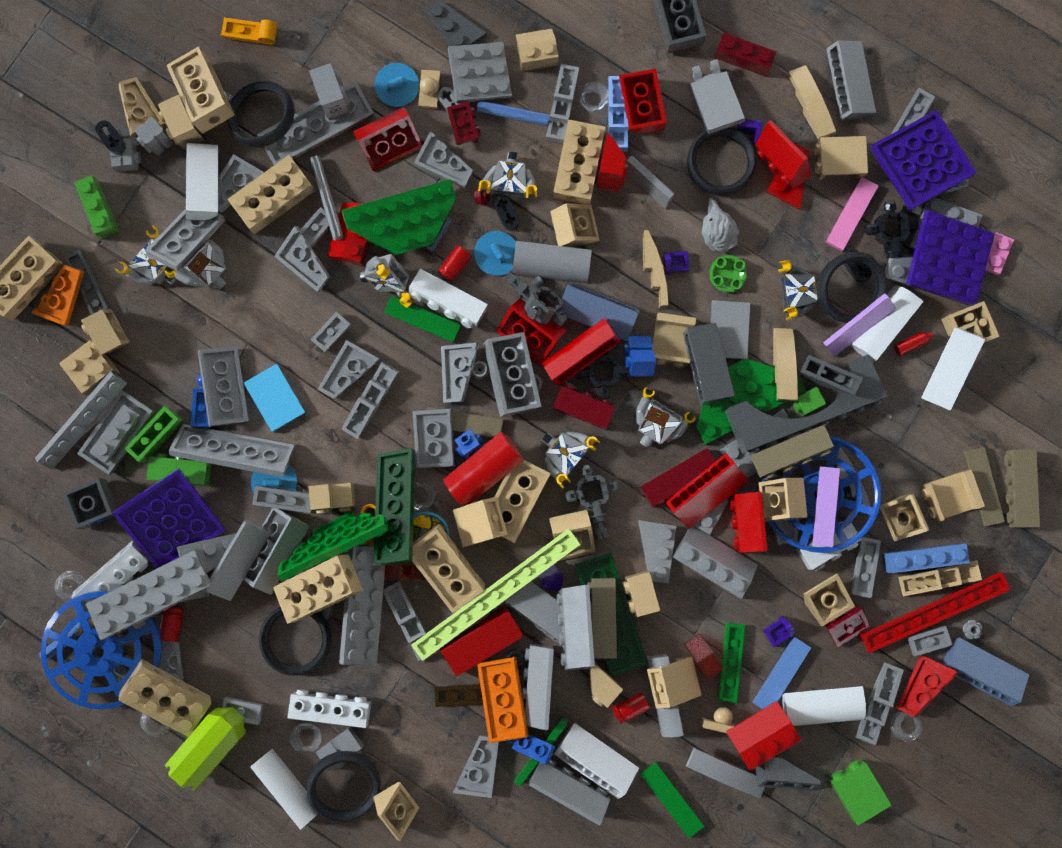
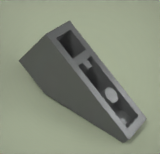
(830, 376)
(782, 774)

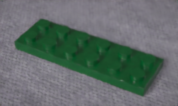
(396, 503)
(629, 648)

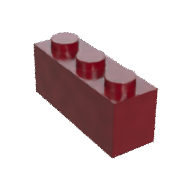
(745, 54)
(584, 407)

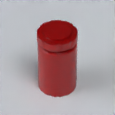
(454, 263)
(171, 624)
(631, 708)

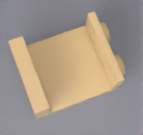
(841, 156)
(669, 339)
(952, 495)
(479, 521)
(674, 683)

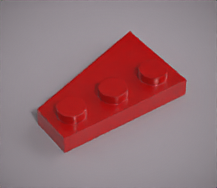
(786, 193)
(924, 685)

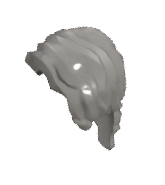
(719, 229)

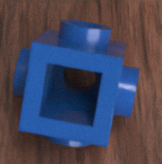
(469, 444)

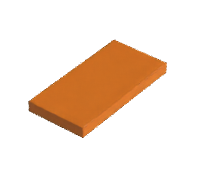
(502, 700)

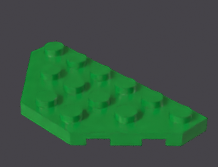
(404, 219)
(750, 383)
(332, 539)

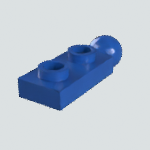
(199, 414)
(533, 748)

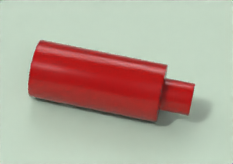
(912, 343)

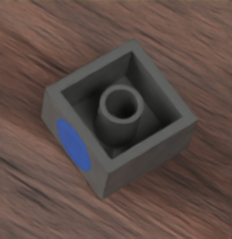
(90, 503)

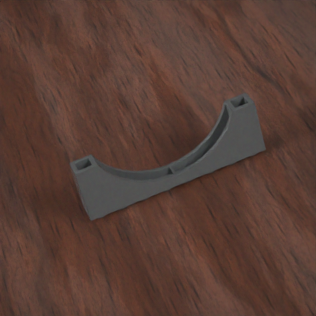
(759, 429)

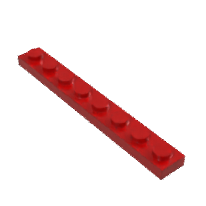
(934, 612)

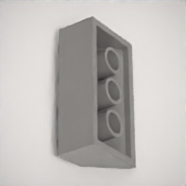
(511, 374)
(284, 537)
(715, 561)
(576, 628)
(538, 685)
(570, 791)

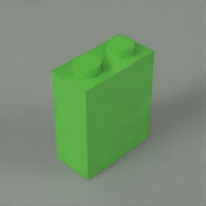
(859, 792)

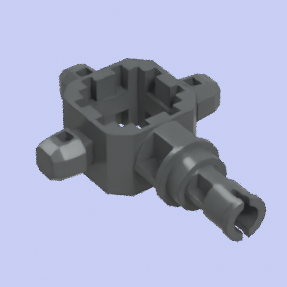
(540, 303)
(595, 509)

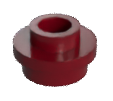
(481, 197)

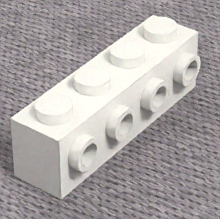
(447, 299)
(115, 572)
(329, 709)

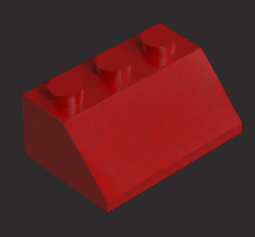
(643, 101)
(388, 139)
(782, 156)
(612, 167)
(352, 247)
(539, 337)
(748, 522)
(763, 735)

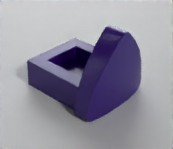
(751, 127)
(675, 262)
(551, 579)
(779, 631)

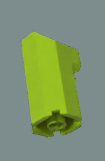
(206, 747)

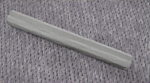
(326, 198)

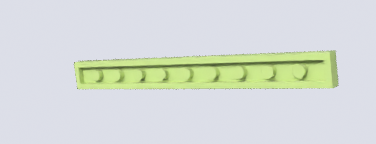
(495, 594)

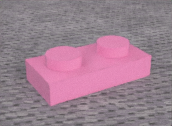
(998, 253)

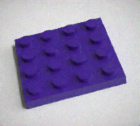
(923, 160)
(950, 258)
(168, 517)

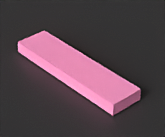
(851, 214)

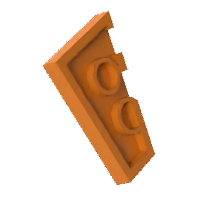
(61, 297)

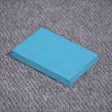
(274, 398)

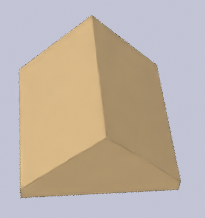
(904, 517)
(828, 600)
(396, 809)

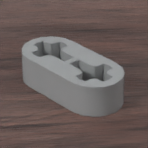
(445, 103)

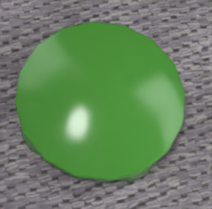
(728, 273)

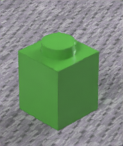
(809, 401)

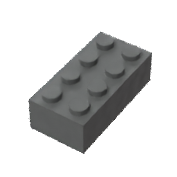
(680, 24)

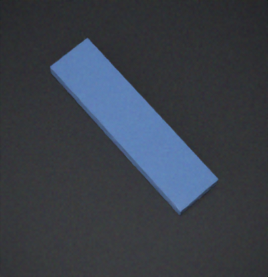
(782, 673)

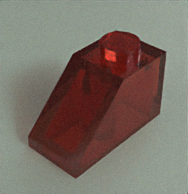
(403, 571)
(703, 657)

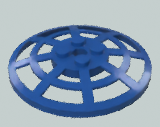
(811, 485)
(87, 660)

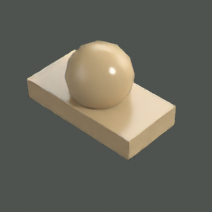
(429, 89)
(722, 720)

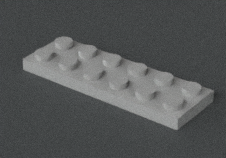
(313, 127)
(232, 450)
(148, 595)
(363, 610)

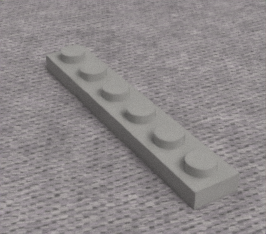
(81, 420)

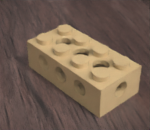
(194, 69)
(578, 133)
(271, 182)
(32, 276)
(529, 495)
(443, 580)
(318, 588)
(167, 710)

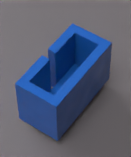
(639, 355)

